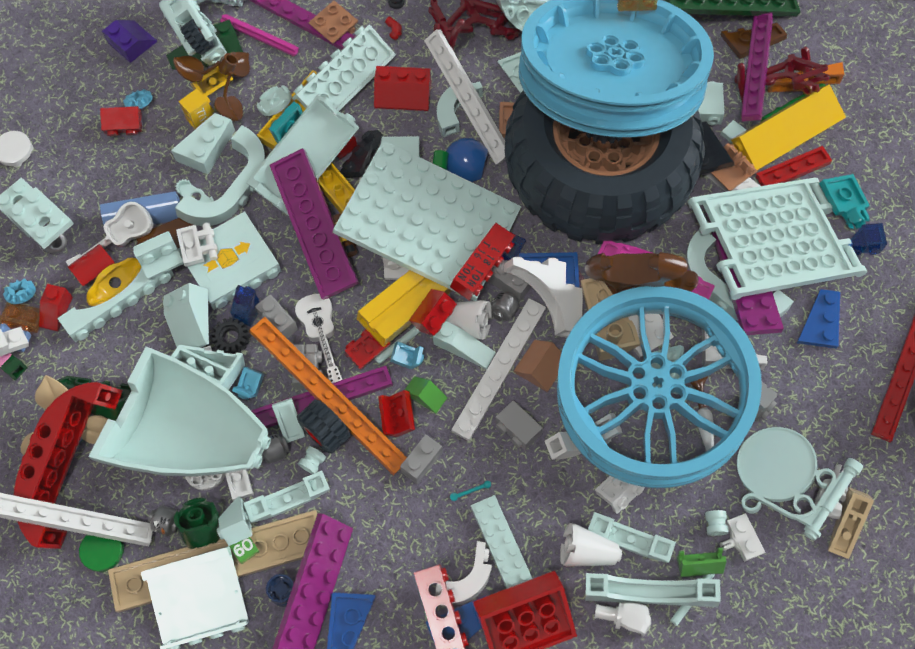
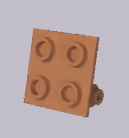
(334, 22)
(737, 174)

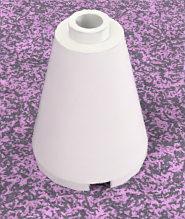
(472, 317)
(587, 548)

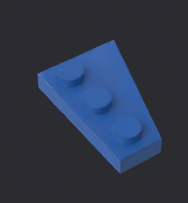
(823, 321)

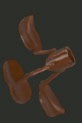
(231, 63)

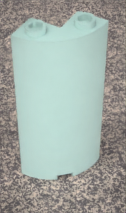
(320, 132)

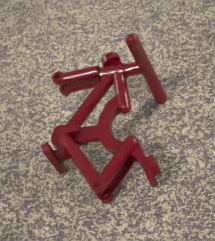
(472, 8)
(790, 65)

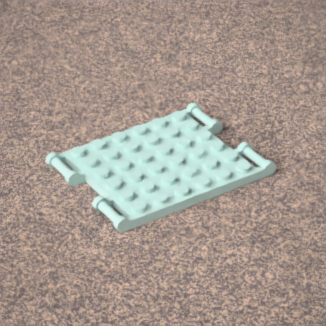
(776, 237)

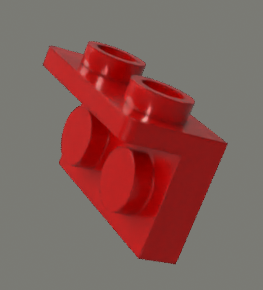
(364, 349)

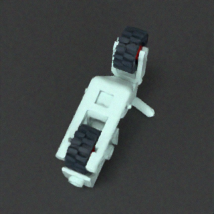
(196, 31)

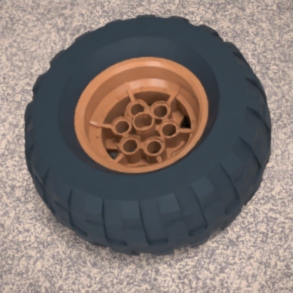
(600, 196)

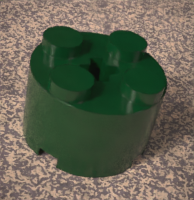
(197, 523)

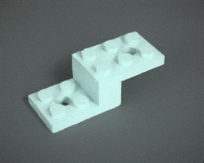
(33, 213)

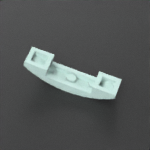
(287, 499)
(632, 539)

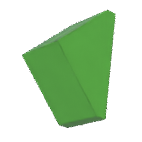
(426, 394)

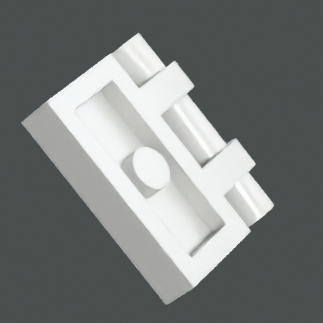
(190, 244)

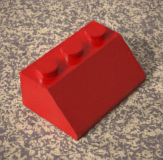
(402, 88)

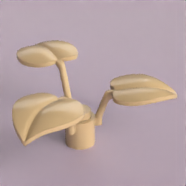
(46, 394)

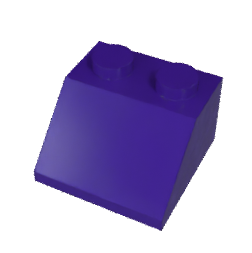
(128, 38)

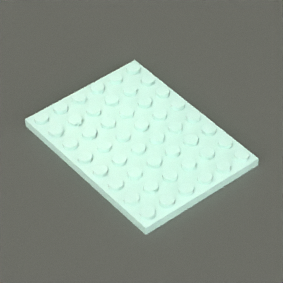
(421, 214)

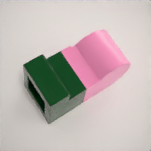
(10, 363)

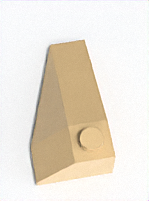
(620, 332)

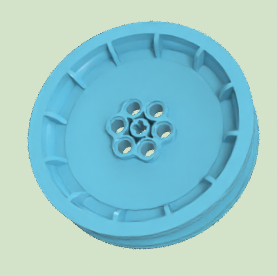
(614, 67)

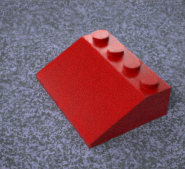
(526, 615)

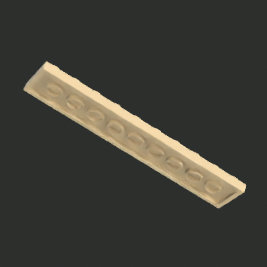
(277, 542)

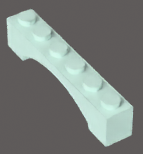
(83, 321)
(684, 592)

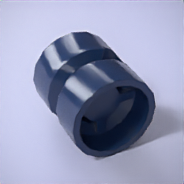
(279, 589)

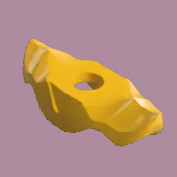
(102, 291)

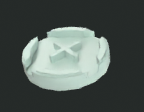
(274, 100)

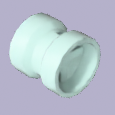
(312, 460)
(716, 523)

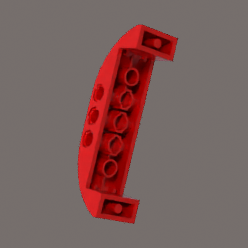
(52, 451)

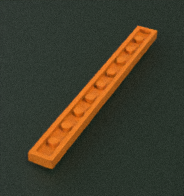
(326, 392)

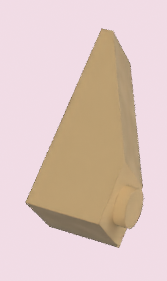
(848, 527)

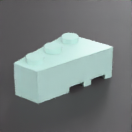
(205, 143)
(218, 365)

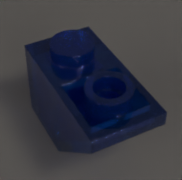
(869, 239)
(244, 305)

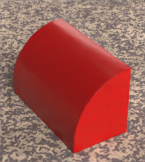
(90, 264)

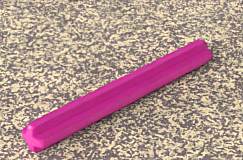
(261, 35)

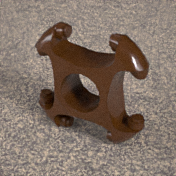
(640, 270)

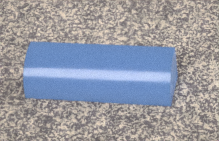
(159, 206)

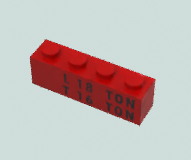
(482, 261)

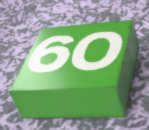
(244, 550)

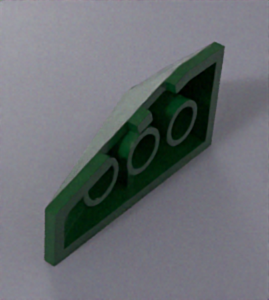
(225, 34)
(71, 381)

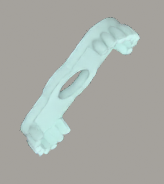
(185, 186)

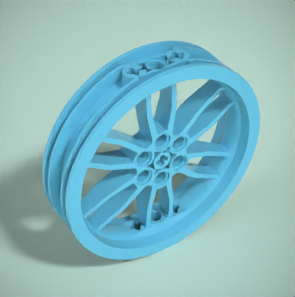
(723, 333)

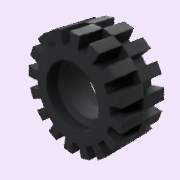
(223, 328)

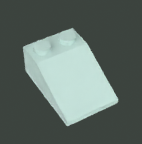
(188, 315)

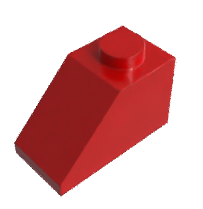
(52, 306)

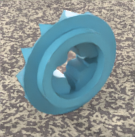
(138, 98)
(21, 296)

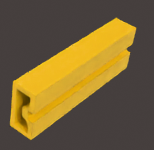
(789, 127)
(390, 310)

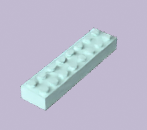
(501, 542)

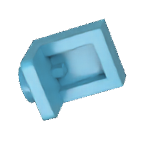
(406, 355)
(249, 383)

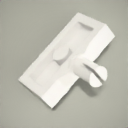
(743, 538)

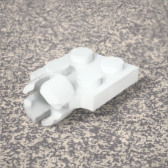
(653, 329)

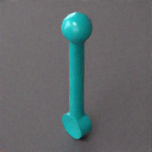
(454, 496)

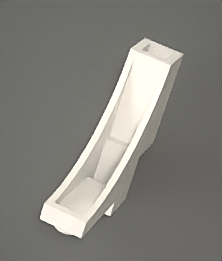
(550, 283)

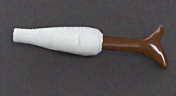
(707, 438)

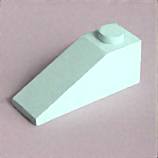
(463, 345)

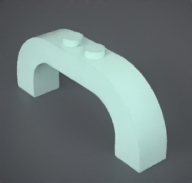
(237, 194)
(694, 256)

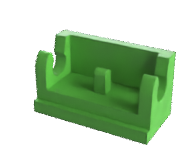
(701, 563)

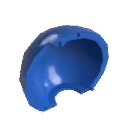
(467, 158)

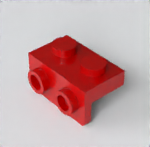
(396, 414)

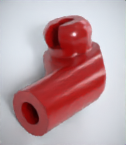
(395, 27)

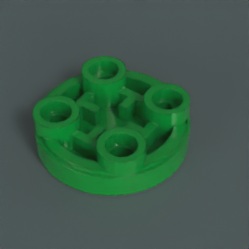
(100, 553)

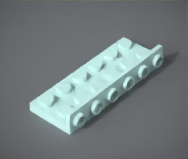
(347, 70)

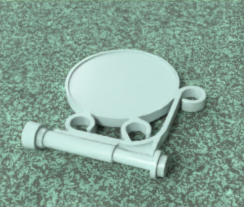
(781, 467)

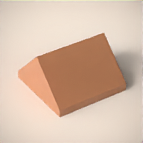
(540, 364)

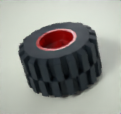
(323, 426)

